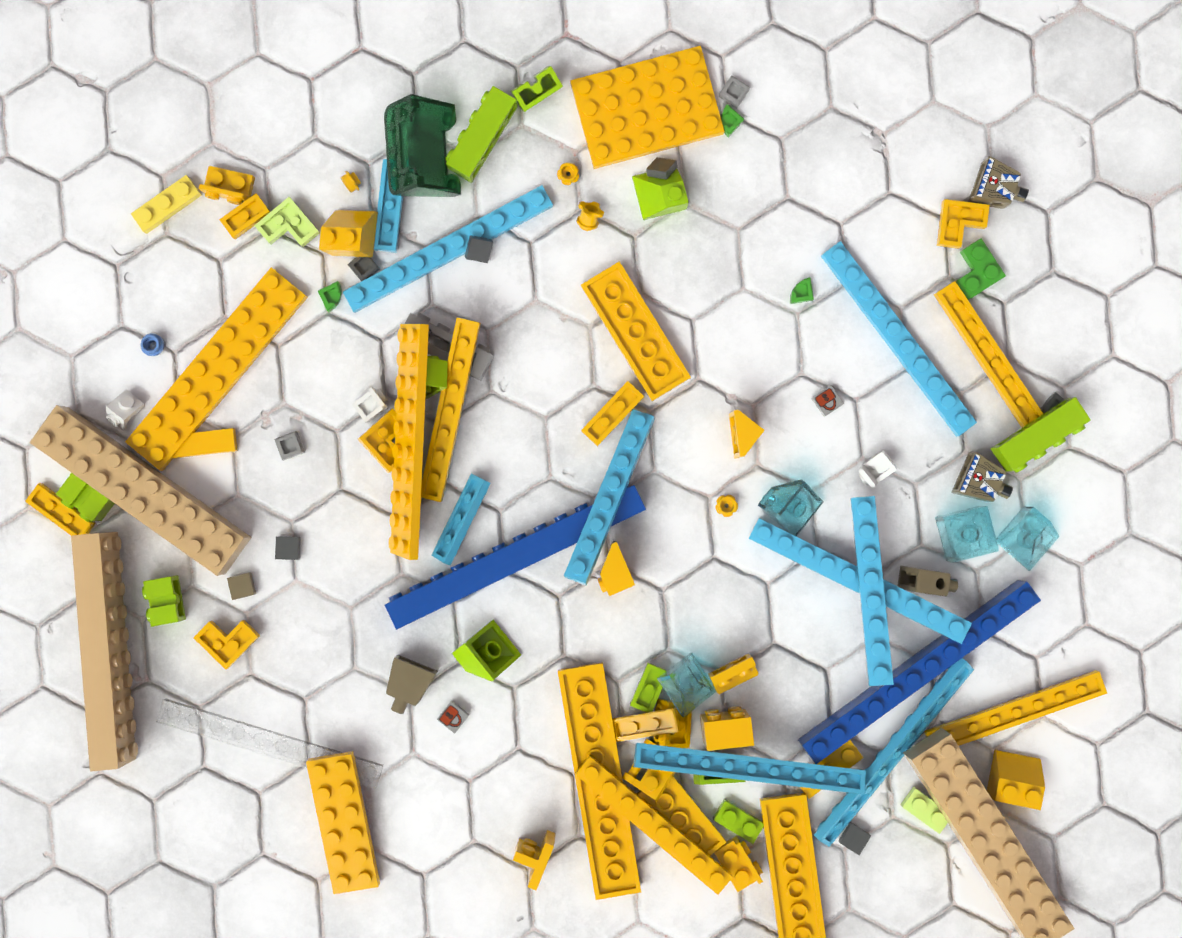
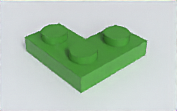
(984, 269)

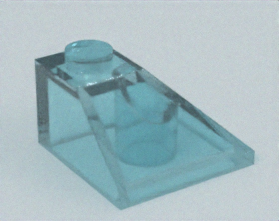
(791, 505)
(1028, 537)
(687, 684)

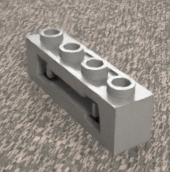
(483, 357)

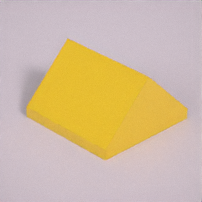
(743, 433)

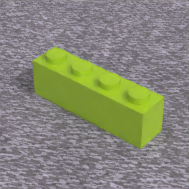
(482, 134)
(1041, 434)

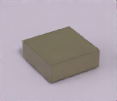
(241, 586)

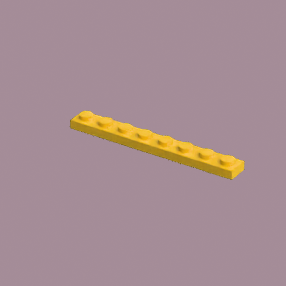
(988, 354)
(449, 409)
(1024, 708)
(654, 824)

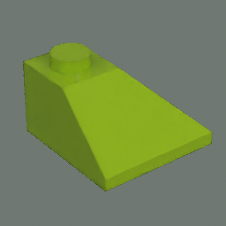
(660, 196)
(487, 652)

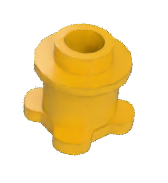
(589, 215)

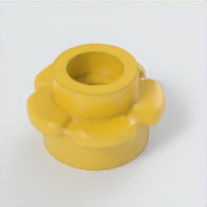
(568, 167)
(351, 181)
(730, 500)

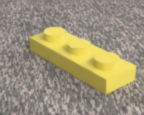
(166, 204)

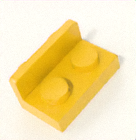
(227, 184)
(733, 673)
(677, 739)
(735, 859)

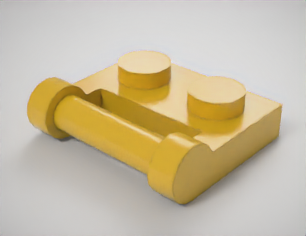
(653, 781)

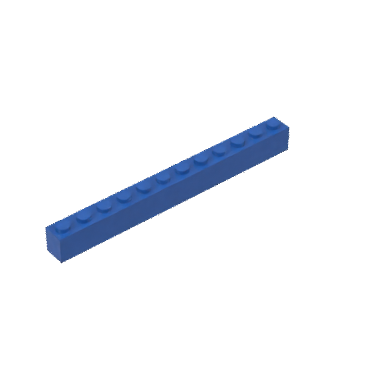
(501, 563)
(917, 672)

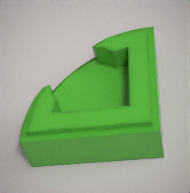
(731, 120)
(802, 292)
(331, 295)

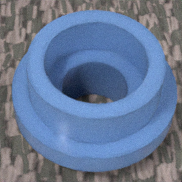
(147, 340)

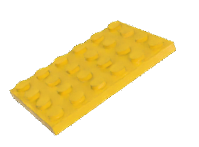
(647, 107)

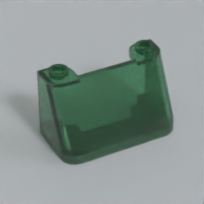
(418, 147)

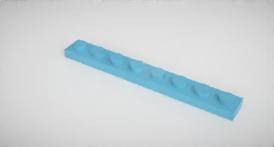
(609, 497)
(871, 591)

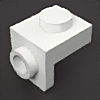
(371, 404)
(123, 409)
(876, 469)

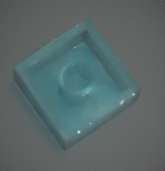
(967, 534)

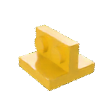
(534, 856)

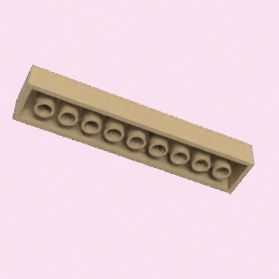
(140, 490)
(104, 650)
(987, 837)

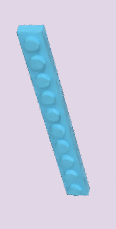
(446, 249)
(898, 339)
(847, 575)
(893, 752)
(749, 768)

